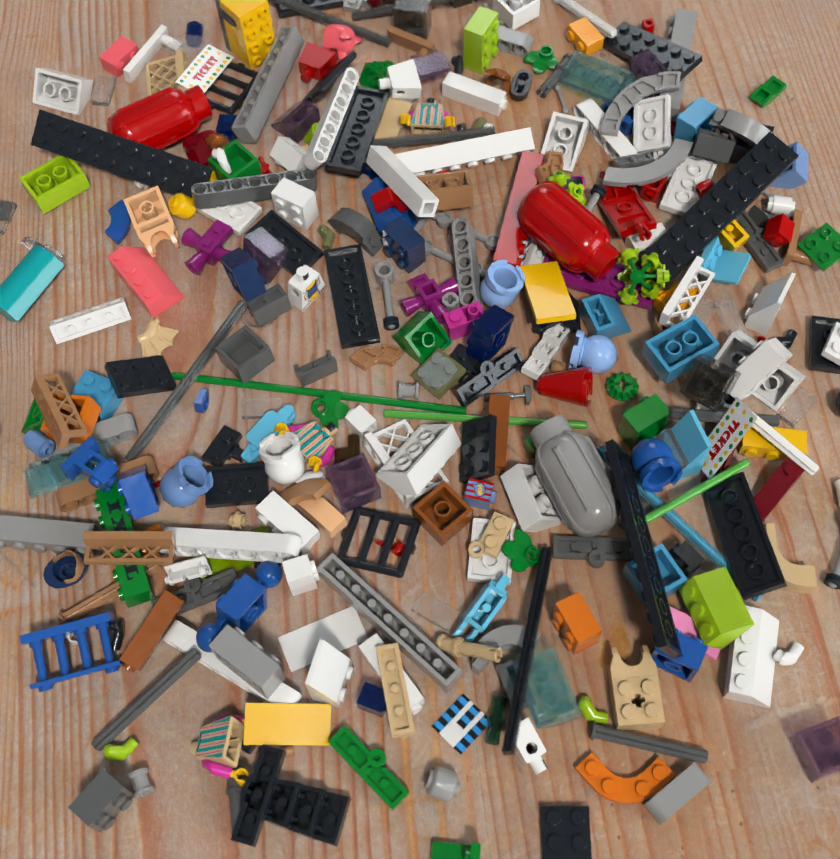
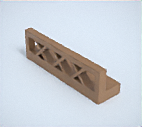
(51, 407)
(129, 540)

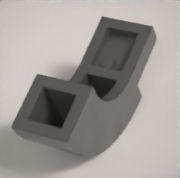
(359, 227)

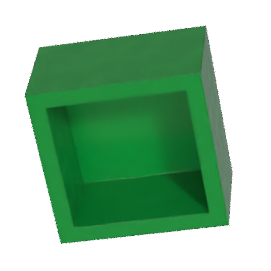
(241, 162)
(643, 420)

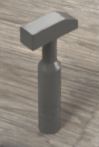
(527, 395)

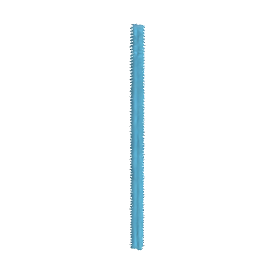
(682, 526)

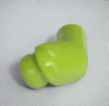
(589, 711)
(117, 752)

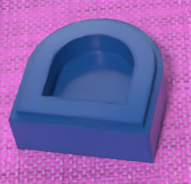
(202, 401)

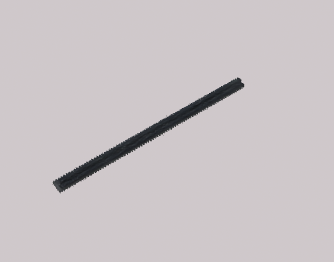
(526, 652)

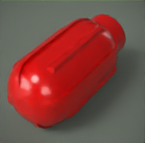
(162, 117)
(567, 230)

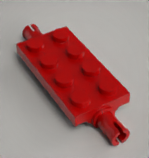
(627, 211)

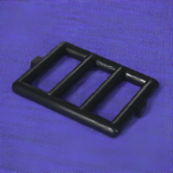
(330, 77)
(237, 98)
(376, 516)

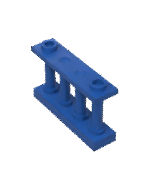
(57, 635)

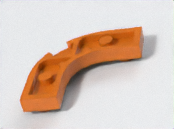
(620, 789)

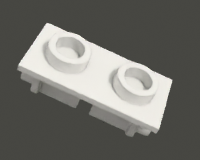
(186, 569)

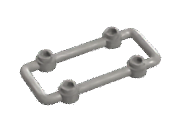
(445, 221)

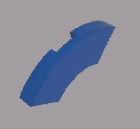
(119, 223)

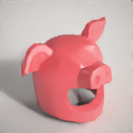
(340, 39)

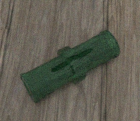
(495, 720)

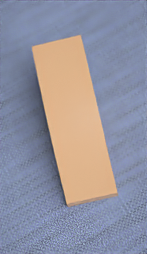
(323, 515)

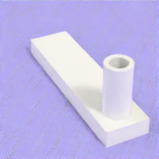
(146, 53)

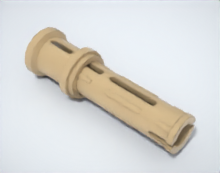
(459, 647)

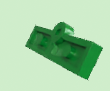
(369, 767)

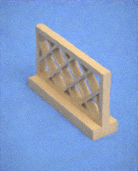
(177, 69)

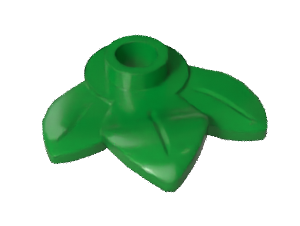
(542, 59)
(333, 410)
(519, 550)

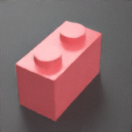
(118, 56)

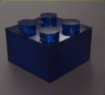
(489, 333)

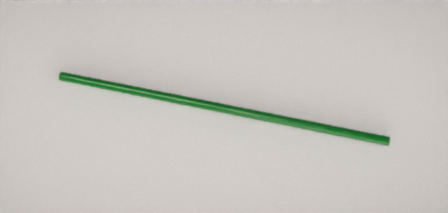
(320, 393)

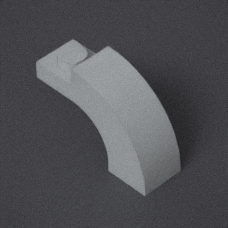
(739, 125)
(506, 637)

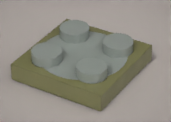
(438, 373)

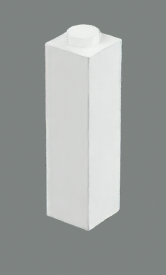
(474, 93)
(368, 651)

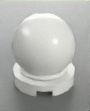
(282, 457)

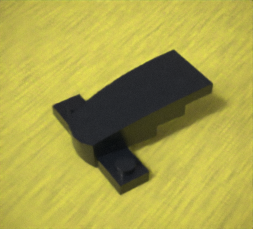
(287, 804)

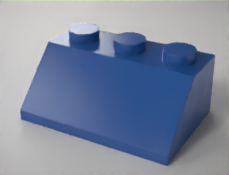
(385, 217)

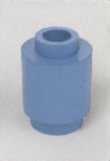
(38, 443)

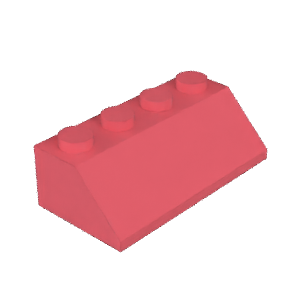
(144, 279)

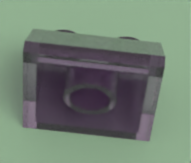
(431, 64)

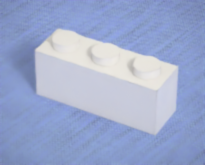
(286, 520)

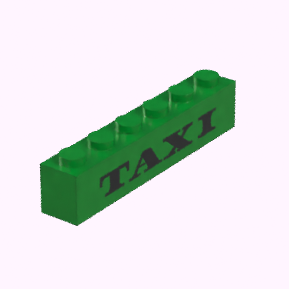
(132, 578)

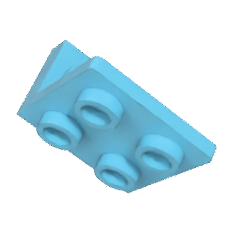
(726, 264)

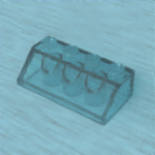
(595, 77)
(49, 476)

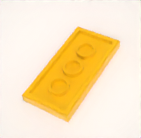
(547, 293)

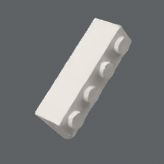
(777, 387)
(420, 458)
(752, 661)

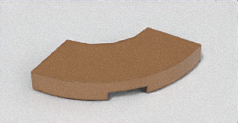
(553, 162)
(375, 355)
(305, 490)

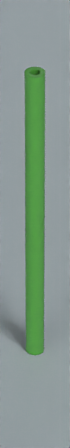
(696, 490)

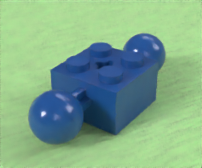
(242, 603)

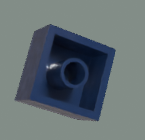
(403, 245)
(243, 274)

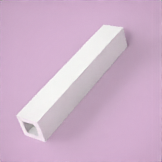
(402, 181)

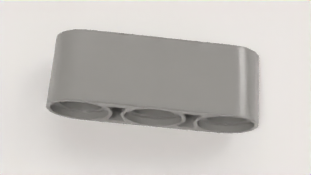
(514, 41)
(677, 793)

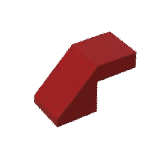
(387, 198)

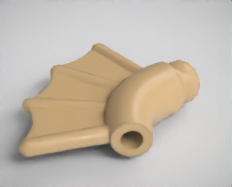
(155, 338)

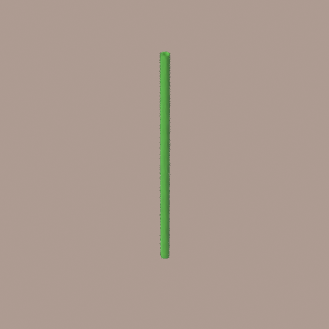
(468, 417)

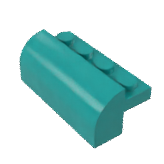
(27, 282)

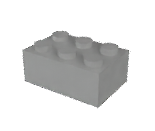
(248, 660)

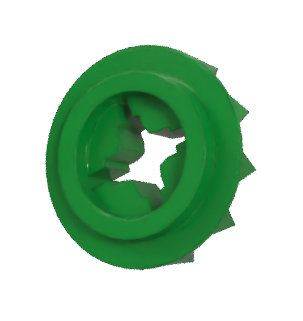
(616, 392)

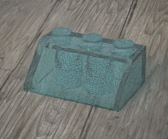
(549, 691)

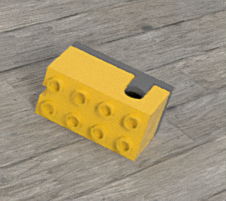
(246, 29)

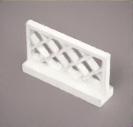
(378, 454)

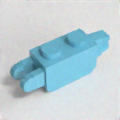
(265, 427)
(483, 608)

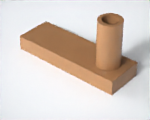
(410, 41)
(789, 250)

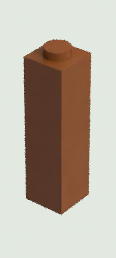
(499, 406)
(152, 631)

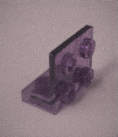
(646, 65)

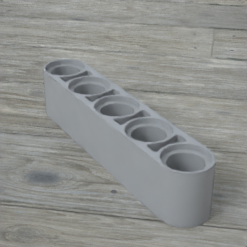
(463, 256)
(113, 430)

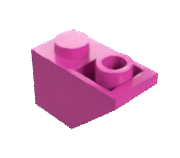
(459, 321)

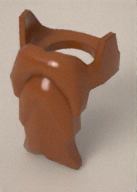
(499, 74)

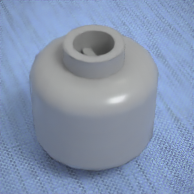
(441, 783)

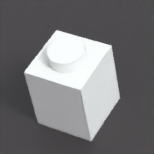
(360, 421)

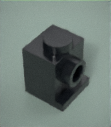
(686, 557)

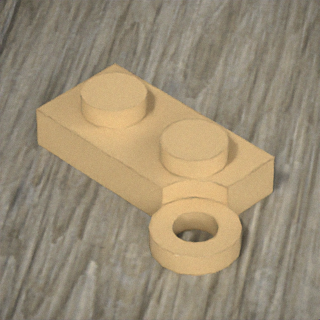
(493, 537)

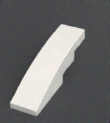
(546, 351)

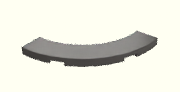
(634, 93)
(651, 172)

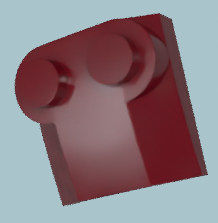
(195, 147)

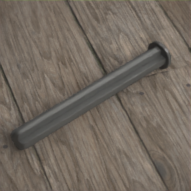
(648, 743)

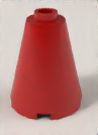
(568, 385)

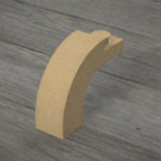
(797, 577)

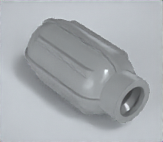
(575, 478)

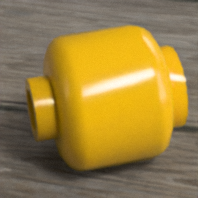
(181, 206)

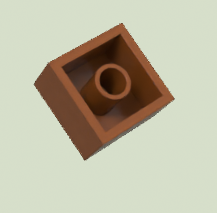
(443, 513)

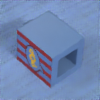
(480, 494)

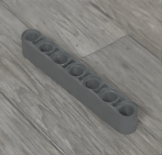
(248, 188)

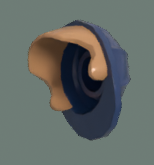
(65, 569)

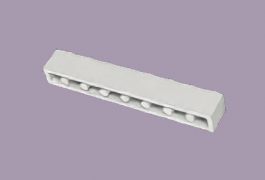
(468, 152)

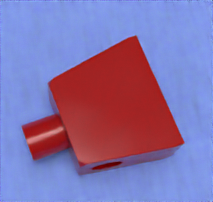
(316, 62)

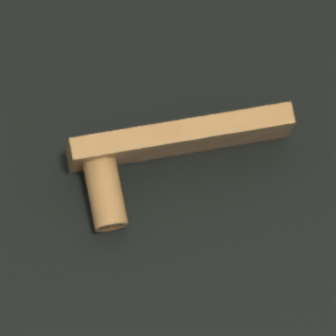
(395, 691)

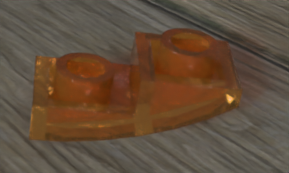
(216, 141)

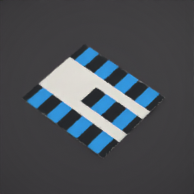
(461, 724)

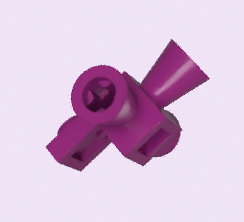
(208, 246)
(428, 296)

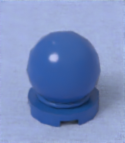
(655, 464)

